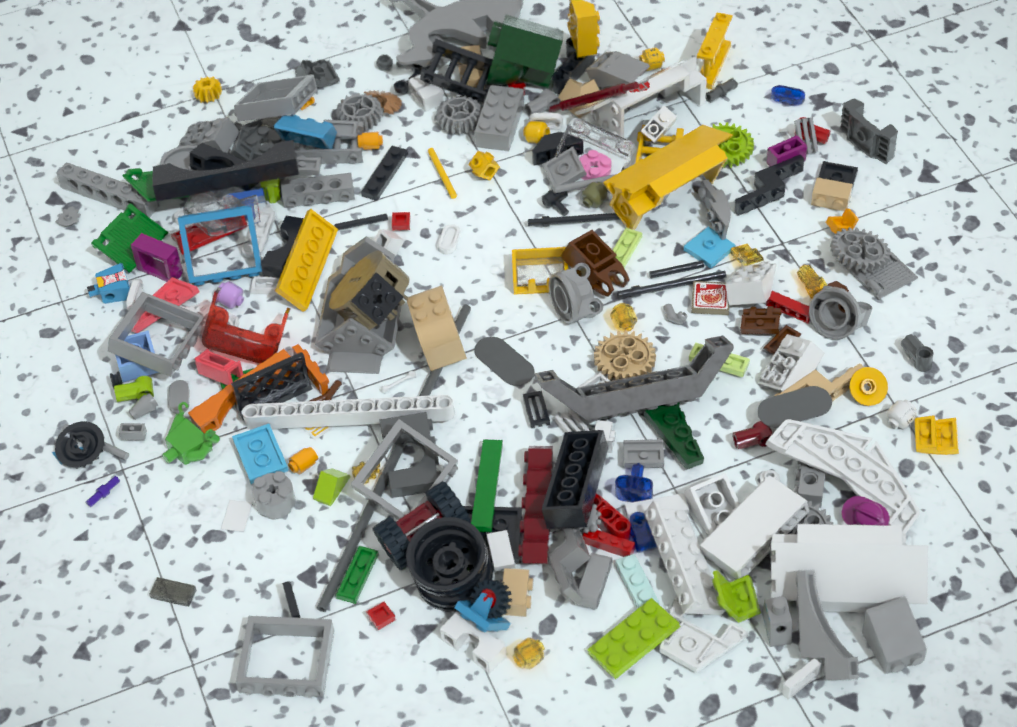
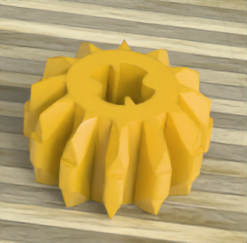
(207, 89)

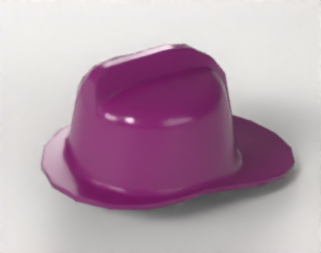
(864, 511)

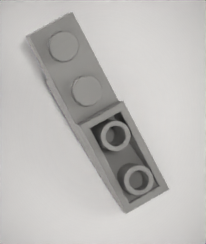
(718, 207)

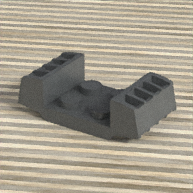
(866, 136)

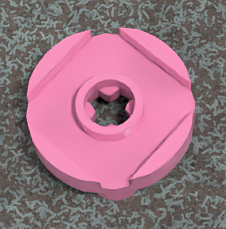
(597, 159)

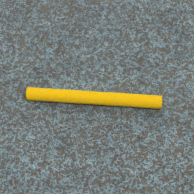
(442, 173)

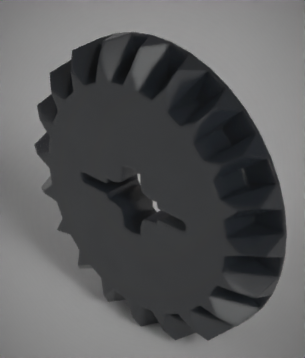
(67, 447)

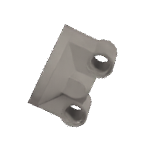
(573, 294)
(830, 320)

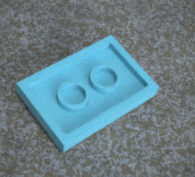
(259, 452)

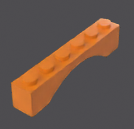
(214, 410)

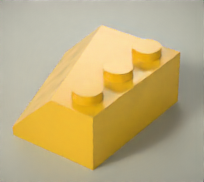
(583, 27)

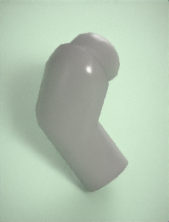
(678, 318)

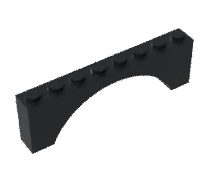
(176, 182)

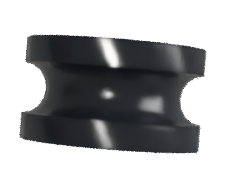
(116, 379)

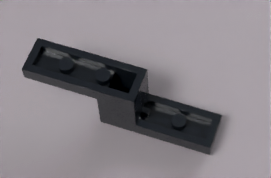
(769, 185)

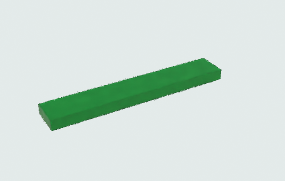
(487, 485)

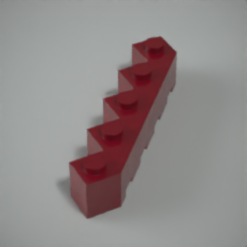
(533, 526)

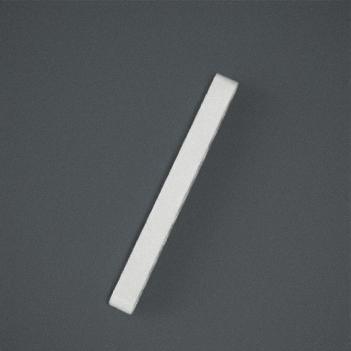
(345, 411)

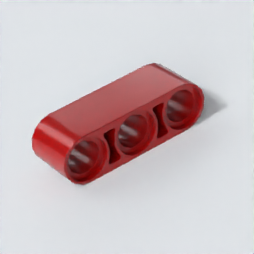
(616, 520)

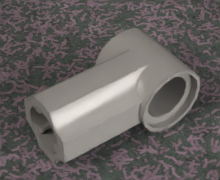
(542, 103)

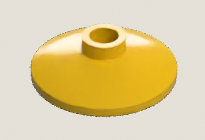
(877, 386)

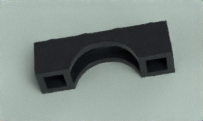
(209, 158)
(275, 260)

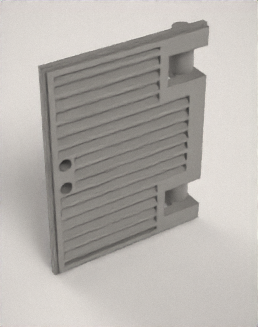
(889, 279)

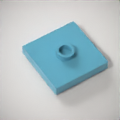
(709, 247)

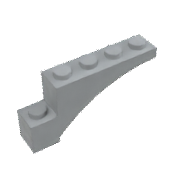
(816, 635)

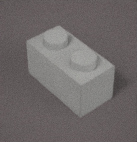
(132, 431)

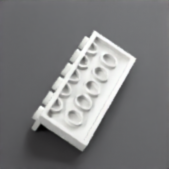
(683, 560)

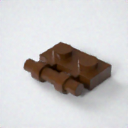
(760, 320)

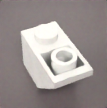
(659, 124)

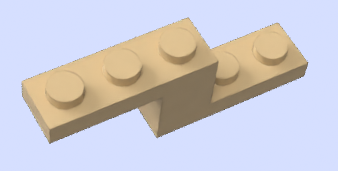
(835, 388)

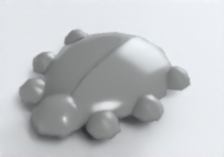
(68, 216)
(593, 520)

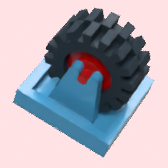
(488, 606)

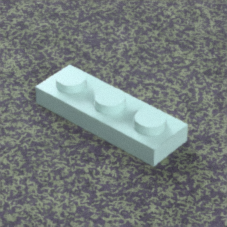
(635, 580)

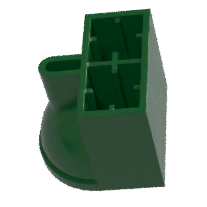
(523, 52)

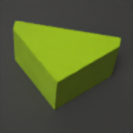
(330, 485)

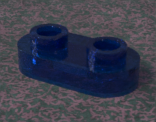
(788, 95)

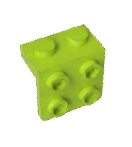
(736, 597)

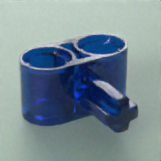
(634, 486)

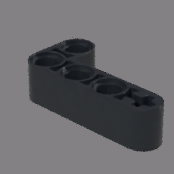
(572, 68)

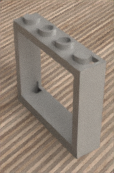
(295, 94)
(165, 310)
(379, 454)
(286, 627)

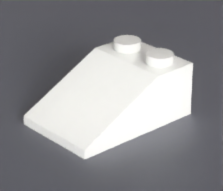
(712, 501)

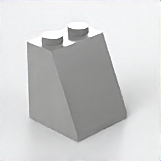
(894, 635)

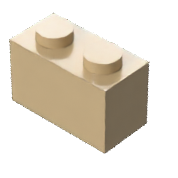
(831, 194)
(519, 584)

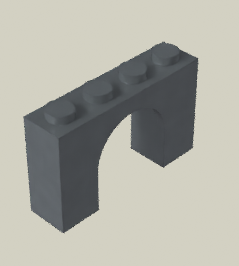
(424, 474)

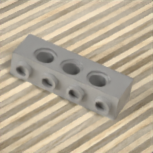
(317, 190)
(810, 483)

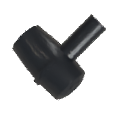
(554, 199)

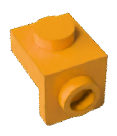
(845, 221)

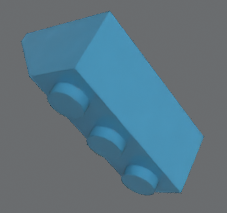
(306, 131)

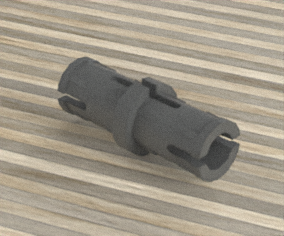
(721, 90)

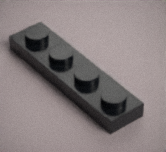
(384, 173)

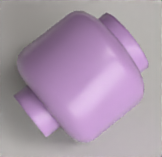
(231, 295)

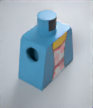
(111, 285)

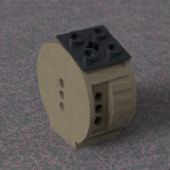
(370, 291)

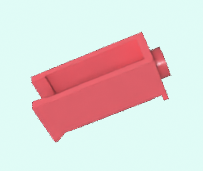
(217, 367)

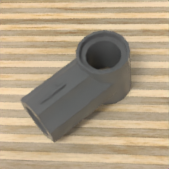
(918, 352)

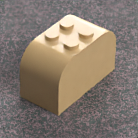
(436, 328)

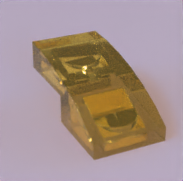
(746, 255)

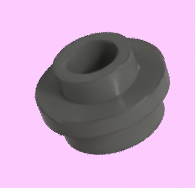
(384, 62)

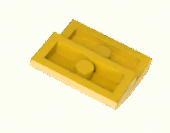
(936, 435)

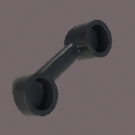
(402, 86)

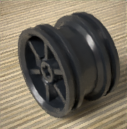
(444, 543)

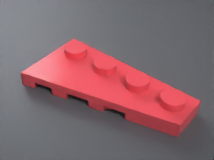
(172, 291)

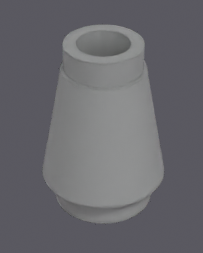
(143, 406)

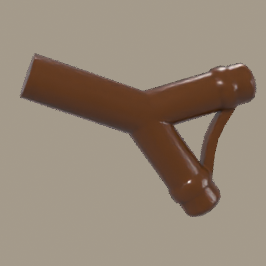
(330, 393)

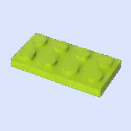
(633, 638)

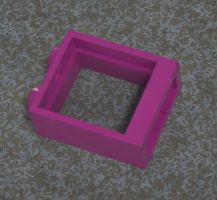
(146, 248)

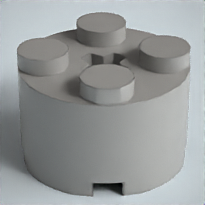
(273, 495)

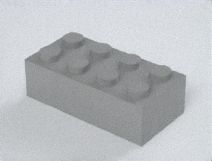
(499, 118)

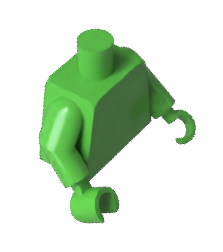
(187, 441)

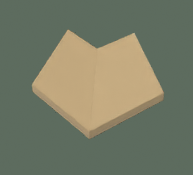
(575, 89)

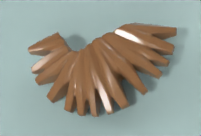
(388, 101)

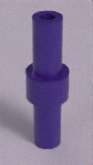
(103, 491)

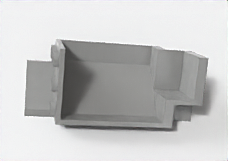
(347, 342)

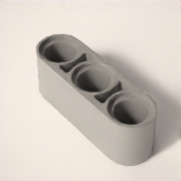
(594, 580)

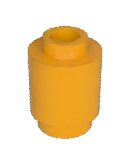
(370, 140)
(302, 460)

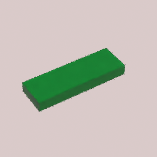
(357, 574)

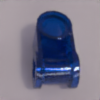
(641, 532)

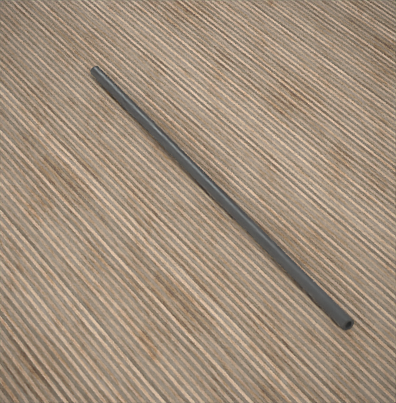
(379, 489)

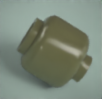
(594, 195)

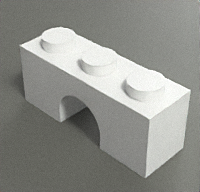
(489, 650)

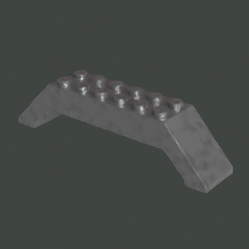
(643, 390)

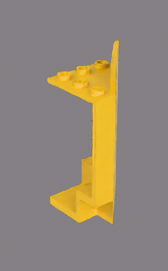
(664, 171)

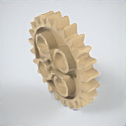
(624, 355)

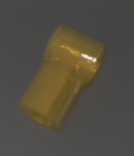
(810, 279)

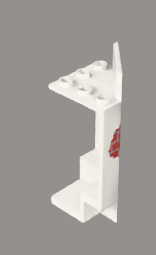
(677, 77)

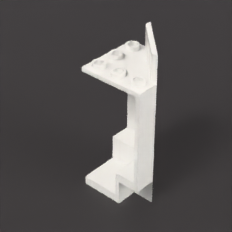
(852, 565)

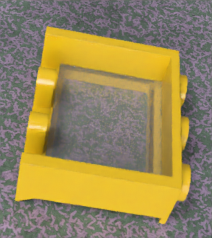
(534, 267)

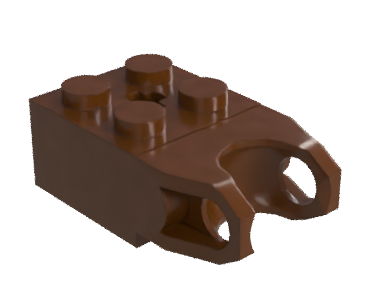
(601, 260)

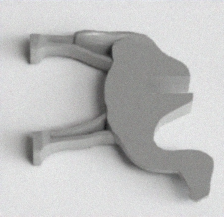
(458, 20)

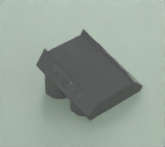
(322, 70)

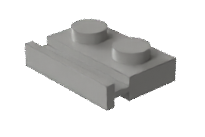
(646, 452)

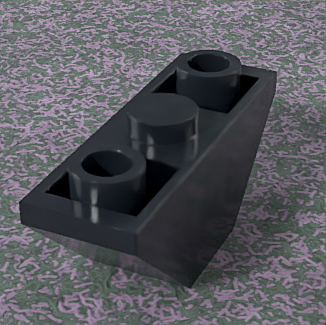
(548, 145)

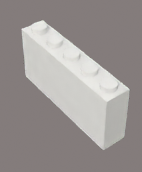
(747, 533)

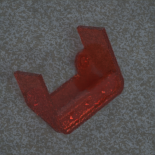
(238, 341)

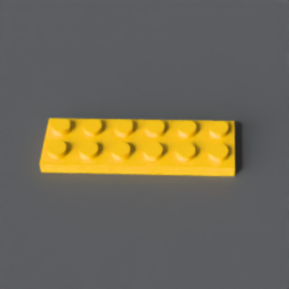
(306, 260)

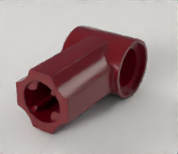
(752, 436)

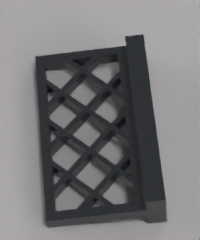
(275, 392)

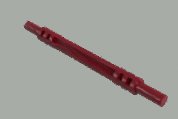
(593, 97)

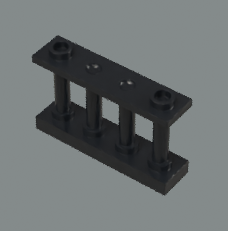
(457, 55)

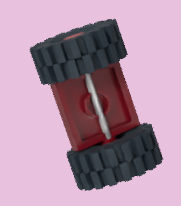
(396, 535)

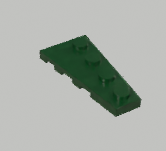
(673, 429)

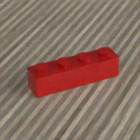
(789, 306)
(609, 543)

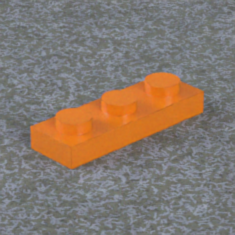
(318, 379)

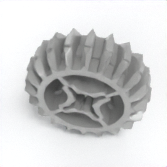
(360, 108)
(458, 115)

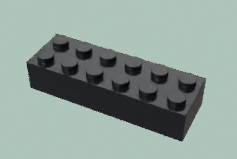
(575, 479)

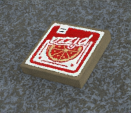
(710, 298)

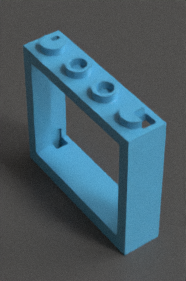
(214, 215)

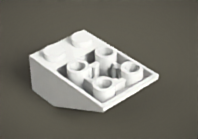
(751, 284)
(791, 362)

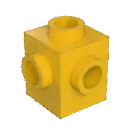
(484, 165)

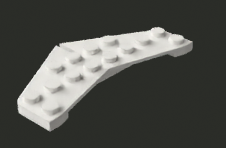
(845, 457)

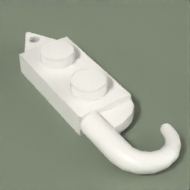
(263, 229)

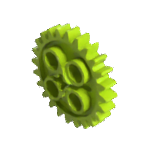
(738, 147)

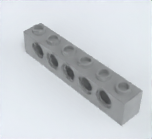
(103, 189)

